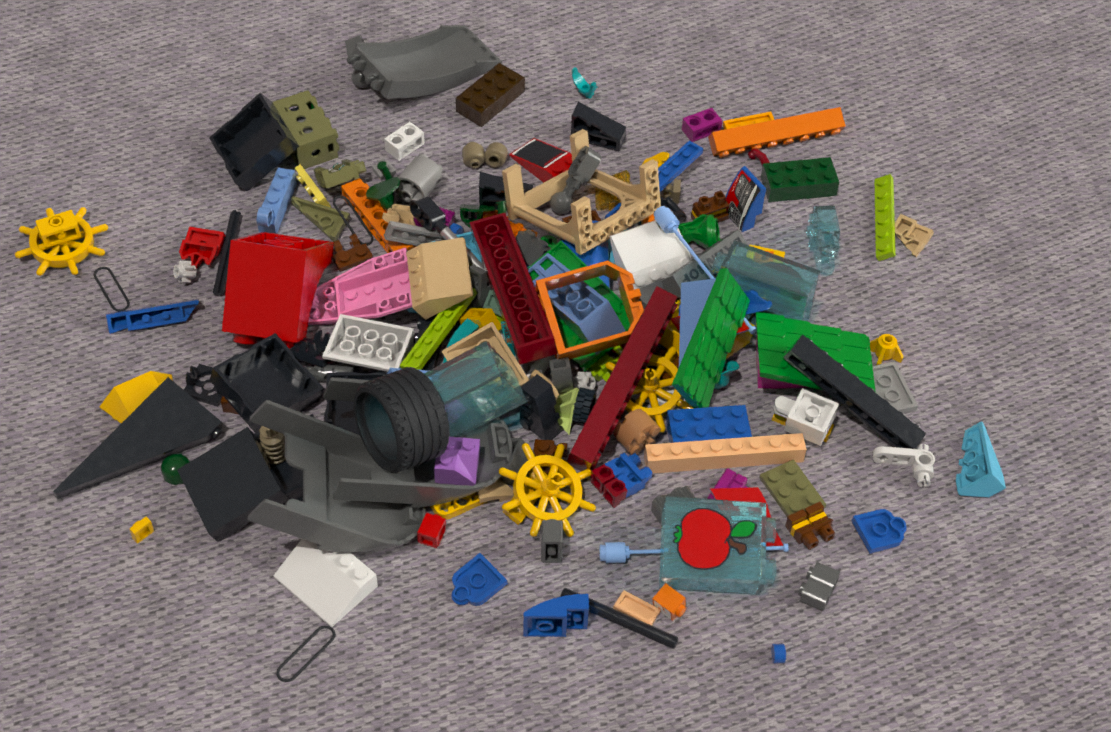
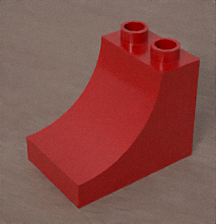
(272, 286)

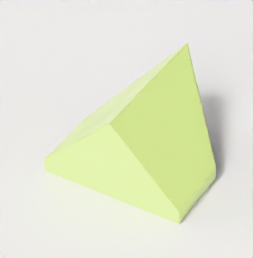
(565, 408)

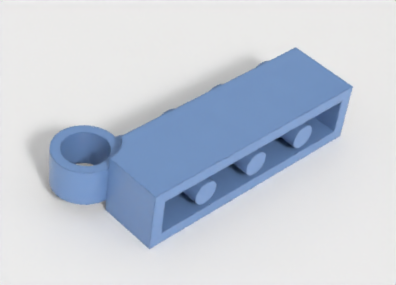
(276, 201)

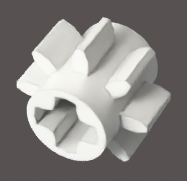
(184, 271)
(584, 380)

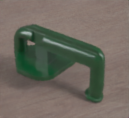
(384, 191)
(477, 211)

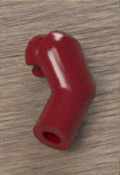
(759, 154)

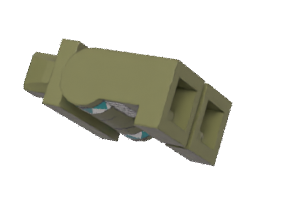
(339, 173)

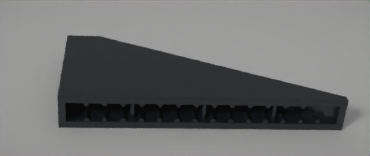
(159, 427)

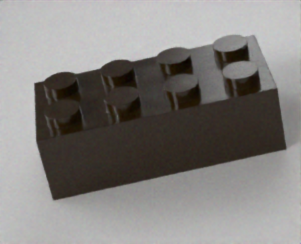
(490, 94)

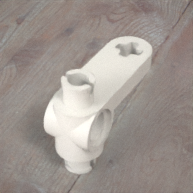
(919, 459)

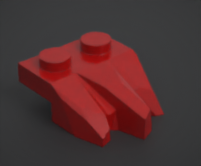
(201, 245)

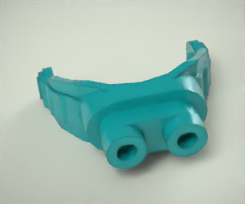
(583, 87)

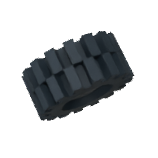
(584, 404)

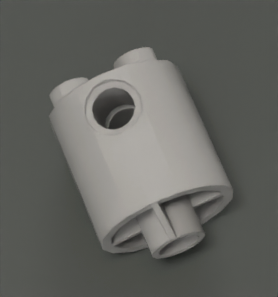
(419, 179)

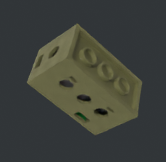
(309, 128)

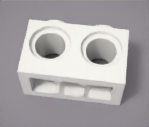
(404, 141)

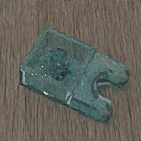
(824, 237)

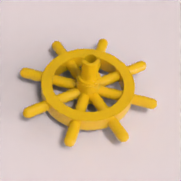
(650, 387)
(547, 489)

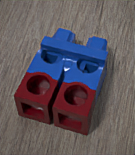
(620, 478)

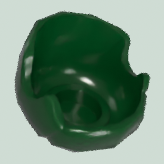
(171, 465)

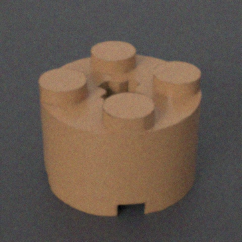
(636, 431)

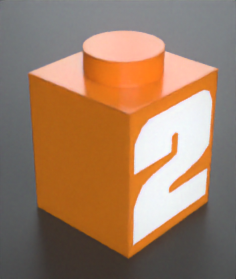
(670, 602)

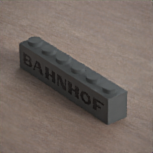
(692, 270)

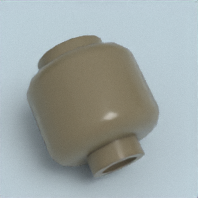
(473, 154)
(496, 155)

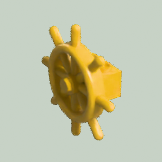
(60, 234)

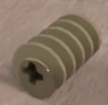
(273, 445)

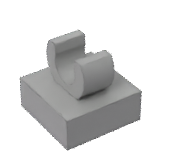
(379, 174)

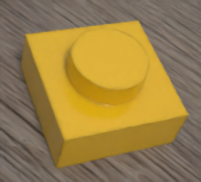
(141, 529)

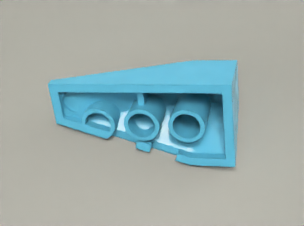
(980, 468)

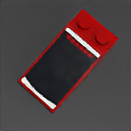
(542, 159)

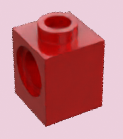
(431, 530)

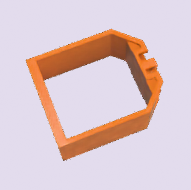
(629, 297)

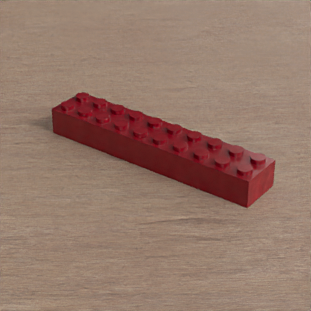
(513, 289)
(623, 380)

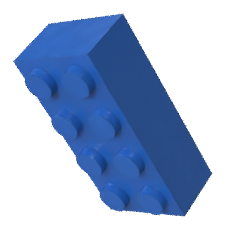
(707, 423)

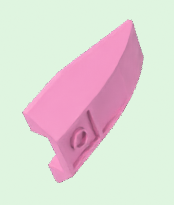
(365, 291)

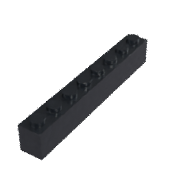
(854, 394)

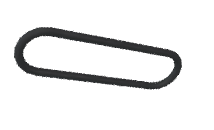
(334, 204)
(120, 288)
(300, 647)

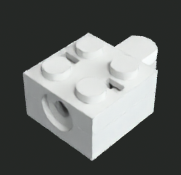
(807, 415)

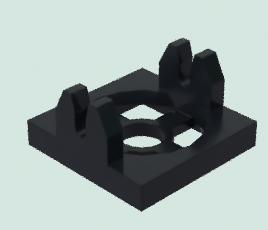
(313, 354)
(191, 380)

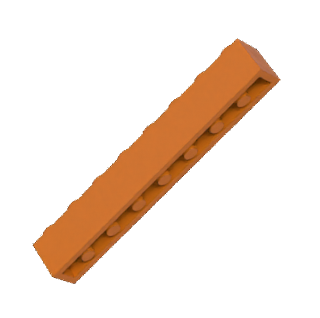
(776, 131)

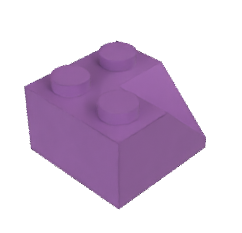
(459, 462)

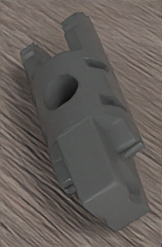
(320, 373)

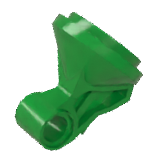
(702, 230)

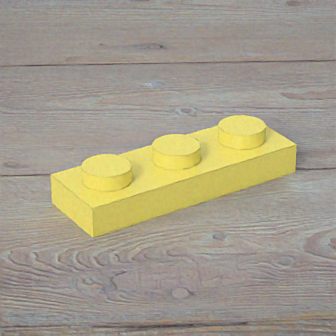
(310, 186)

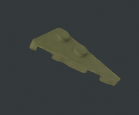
(324, 217)

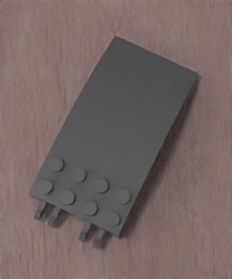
(424, 62)

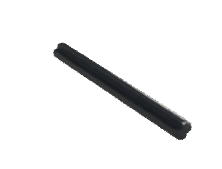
(231, 233)
(628, 622)

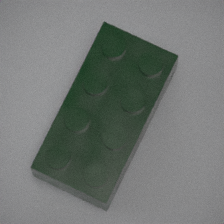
(799, 179)

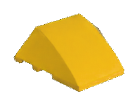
(129, 395)

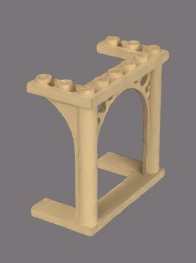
(636, 200)

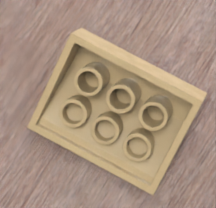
(438, 276)
(493, 337)

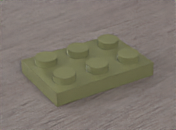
(790, 488)

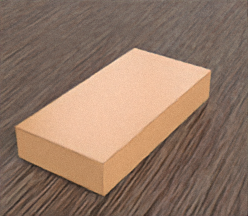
(636, 608)

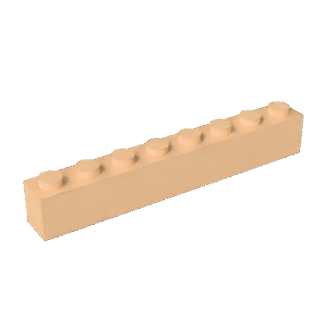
(725, 453)

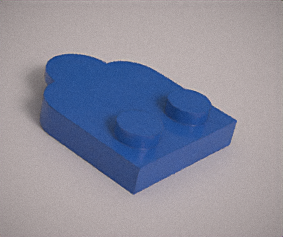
(879, 529)
(476, 582)

